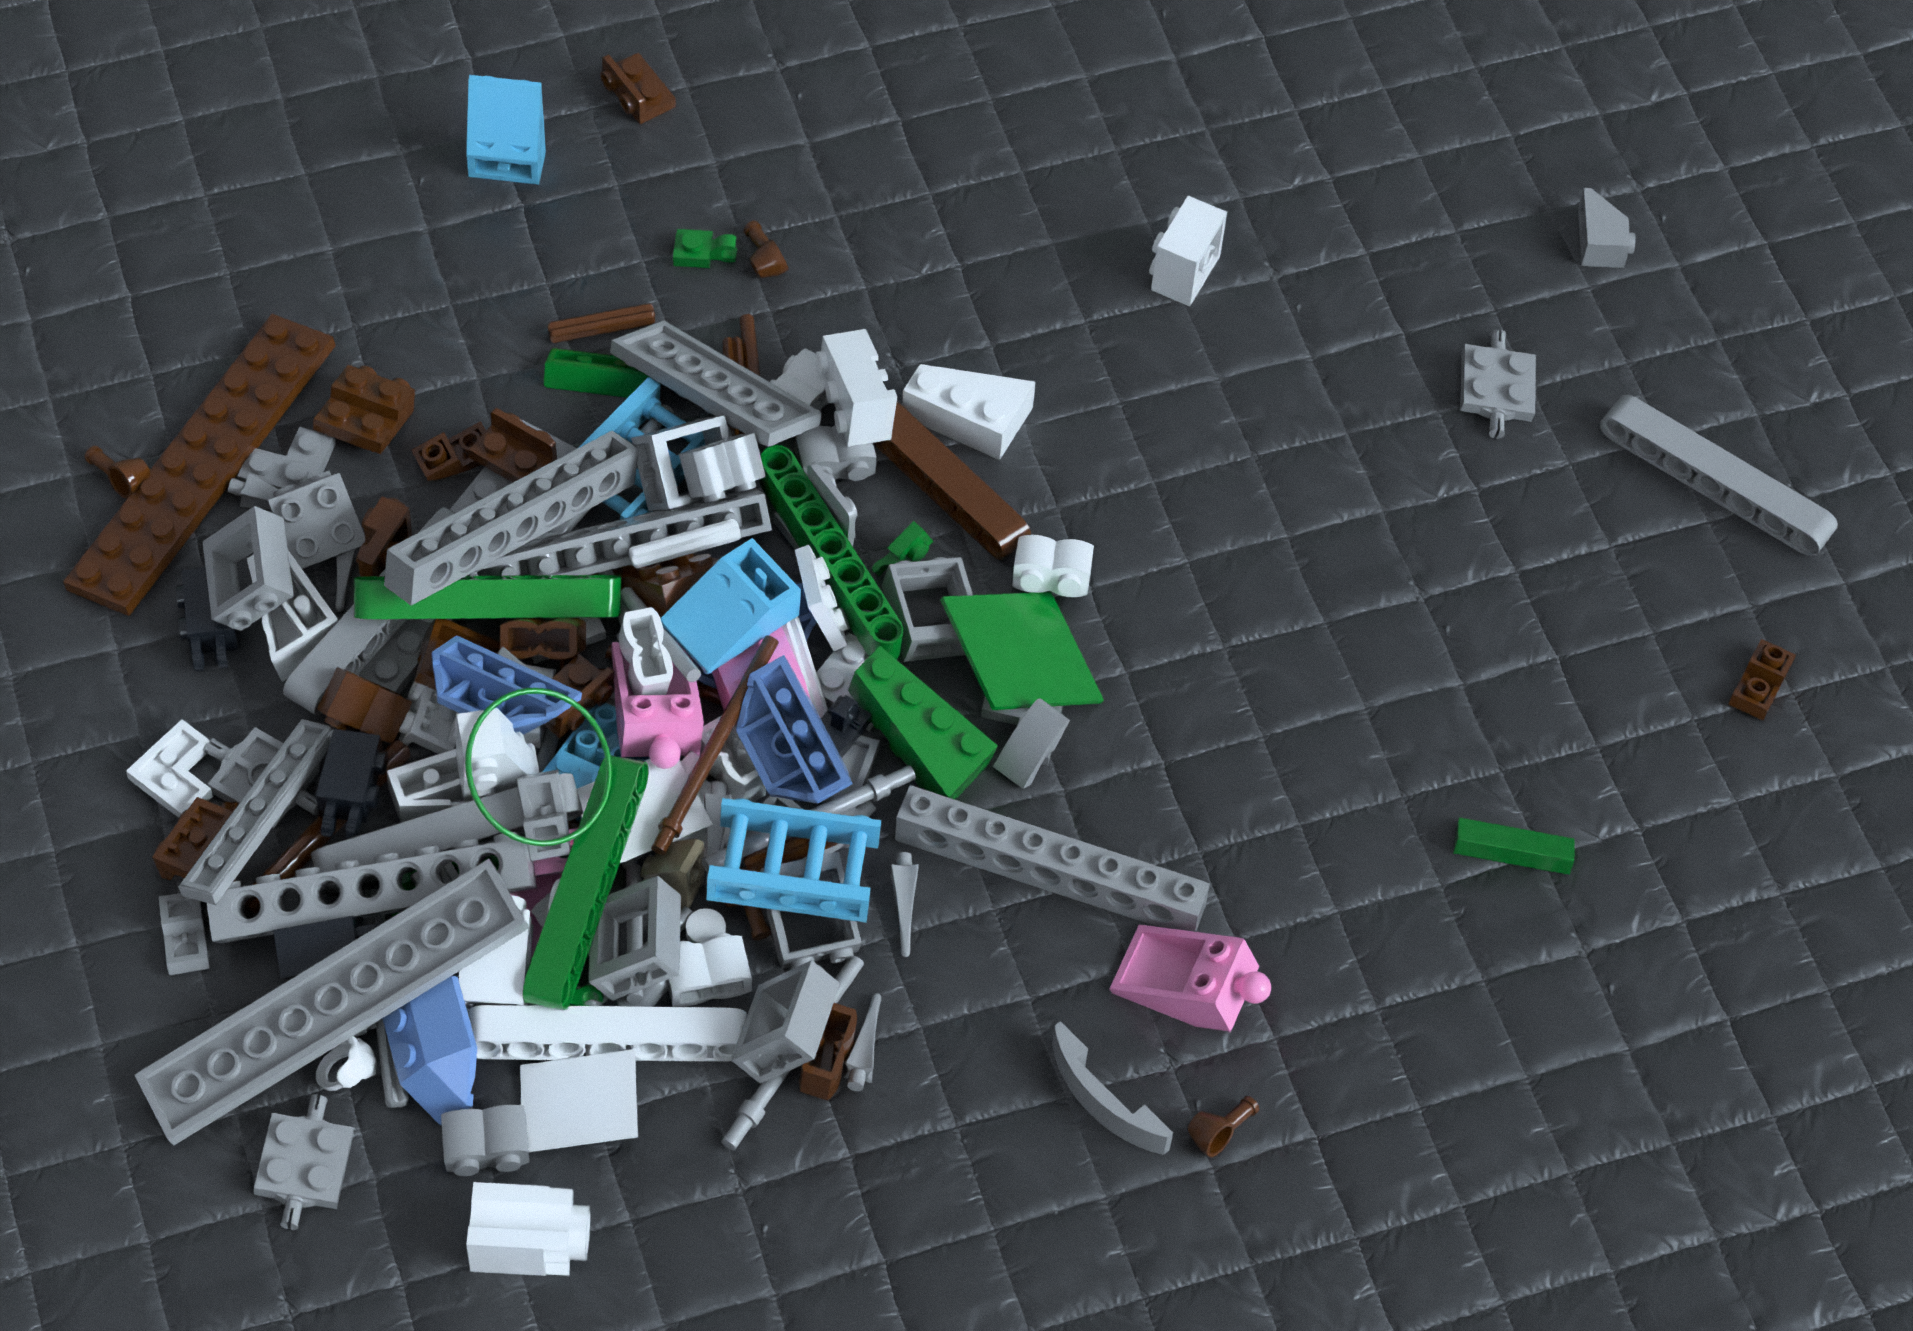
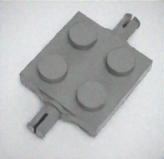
(1498, 383)
(244, 765)
(303, 1161)

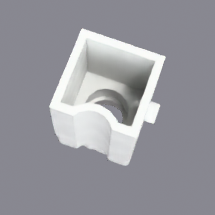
(502, 972)
(526, 1229)

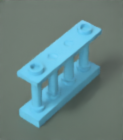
(625, 420)
(789, 893)

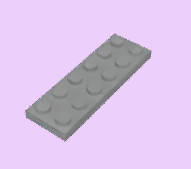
(715, 383)

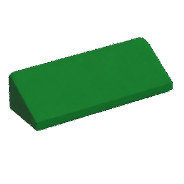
(591, 373)
(1514, 846)

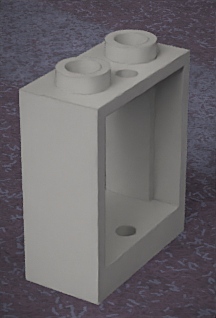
(656, 466)
(254, 533)
(940, 572)
(836, 951)
(658, 961)
(787, 1021)

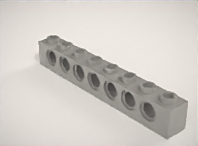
(510, 517)
(608, 544)
(1050, 861)
(230, 923)

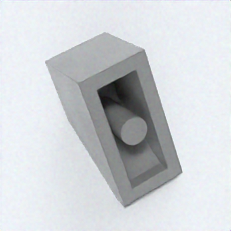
(1603, 232)

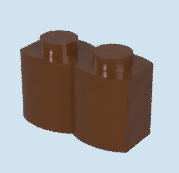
(552, 639)
(363, 705)
(823, 1074)

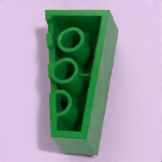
(921, 726)

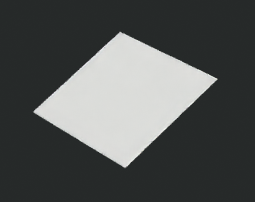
(658, 799)
(580, 1100)

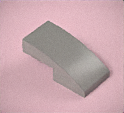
(1031, 742)
(544, 813)
(183, 934)

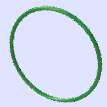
(483, 810)

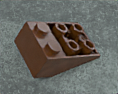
(666, 581)

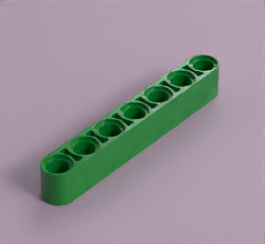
(829, 538)
(496, 598)
(585, 886)

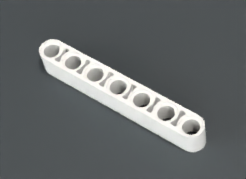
(653, 1032)

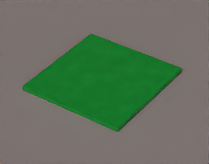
(1021, 650)

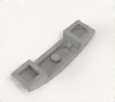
(1140, 1129)

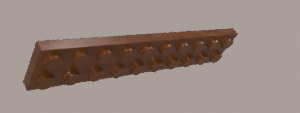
(199, 465)

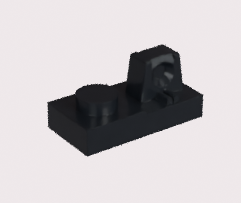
(845, 723)

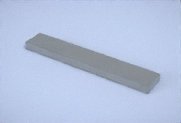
(257, 812)

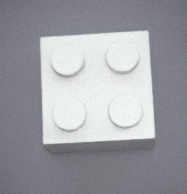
(1187, 250)

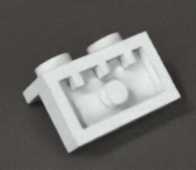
(427, 721)

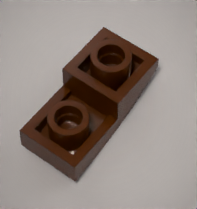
(448, 457)
(1762, 679)

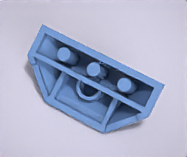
(474, 677)
(788, 737)
(435, 1049)

